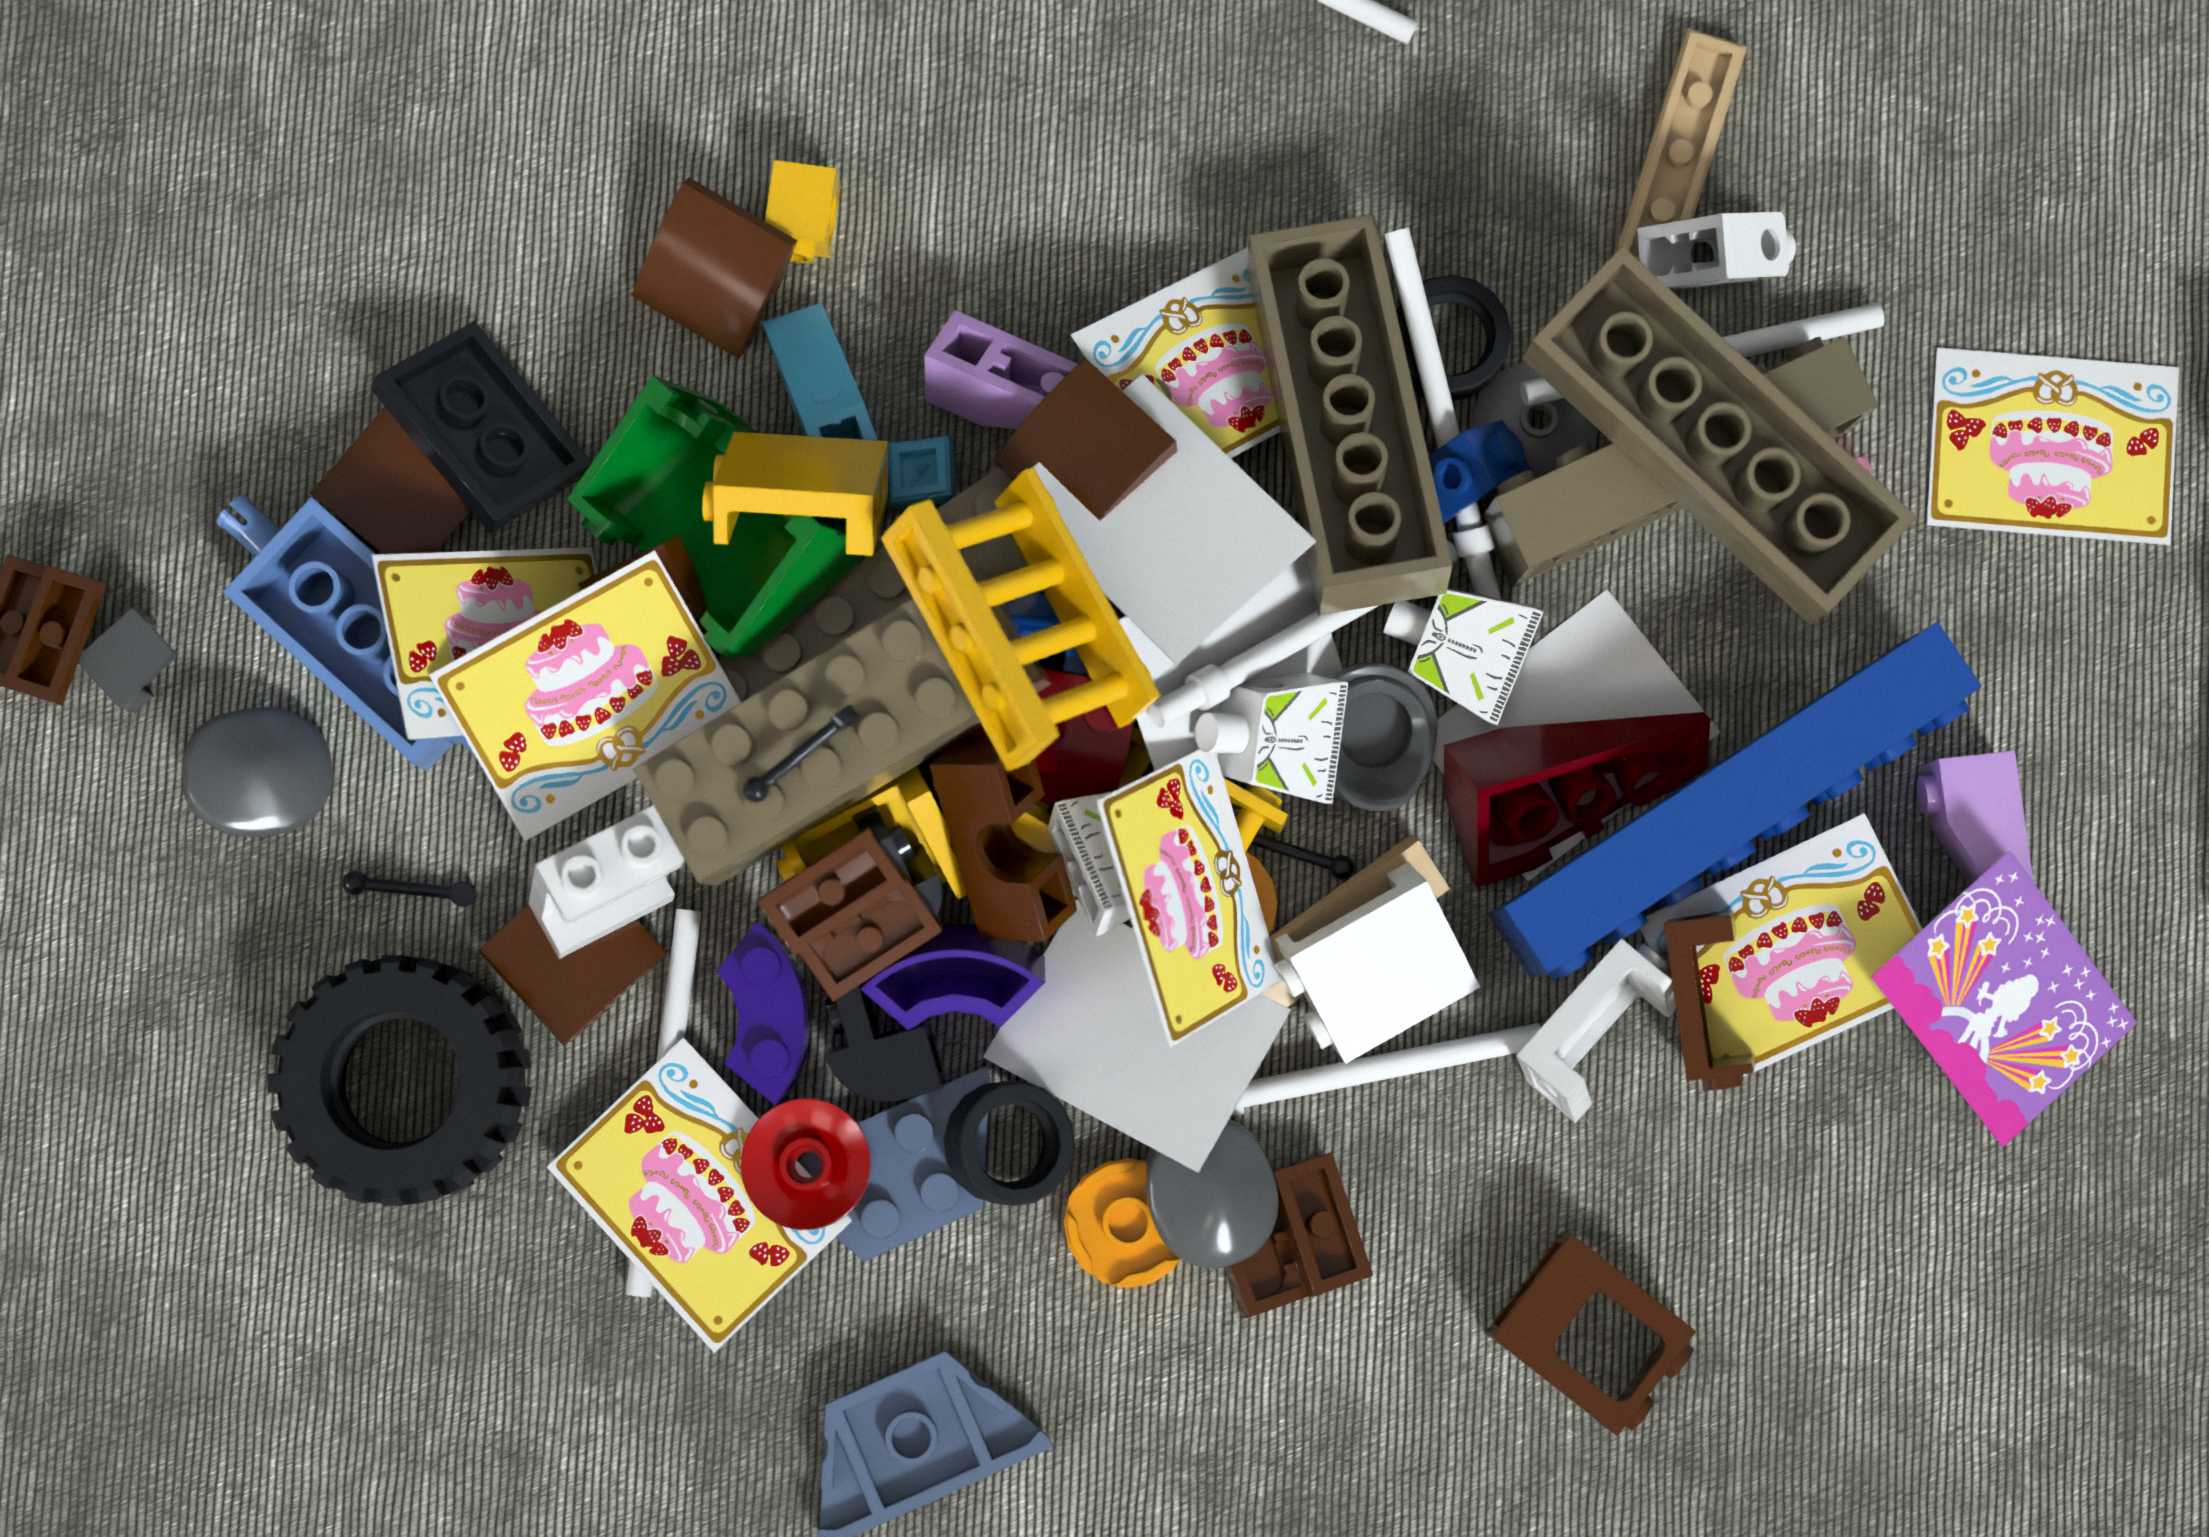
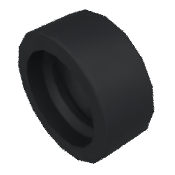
(1490, 313)
(1056, 1139)

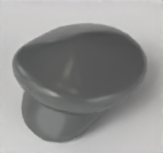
(1384, 736)
(256, 772)
(1220, 1211)

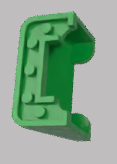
(652, 488)

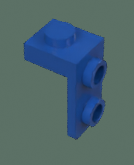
(1475, 466)

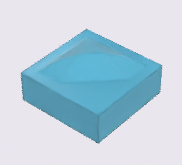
(921, 472)

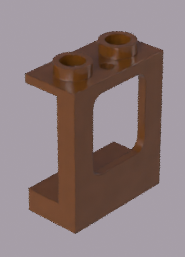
(1682, 938)
(1551, 1300)

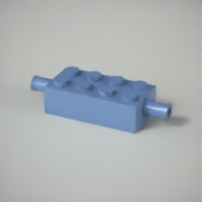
(322, 603)

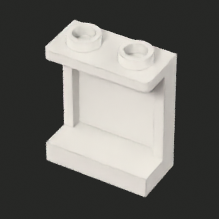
(604, 881)
(1377, 968)
(1585, 1018)

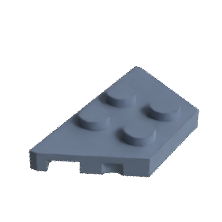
(909, 1175)
(915, 1442)

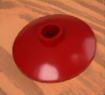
(786, 1136)

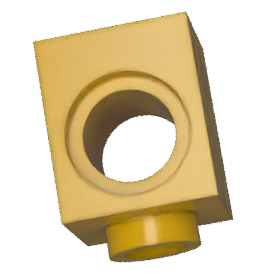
(804, 206)

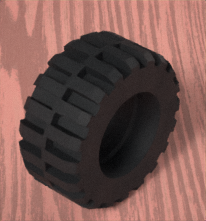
(315, 1066)

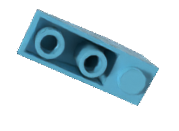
(817, 375)

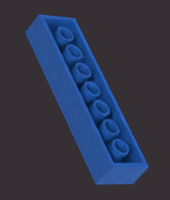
(1745, 795)

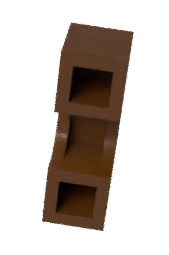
(1007, 884)

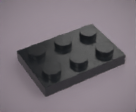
(481, 426)

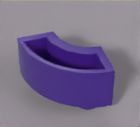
(958, 975)
(771, 1012)

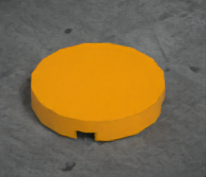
(1113, 1228)

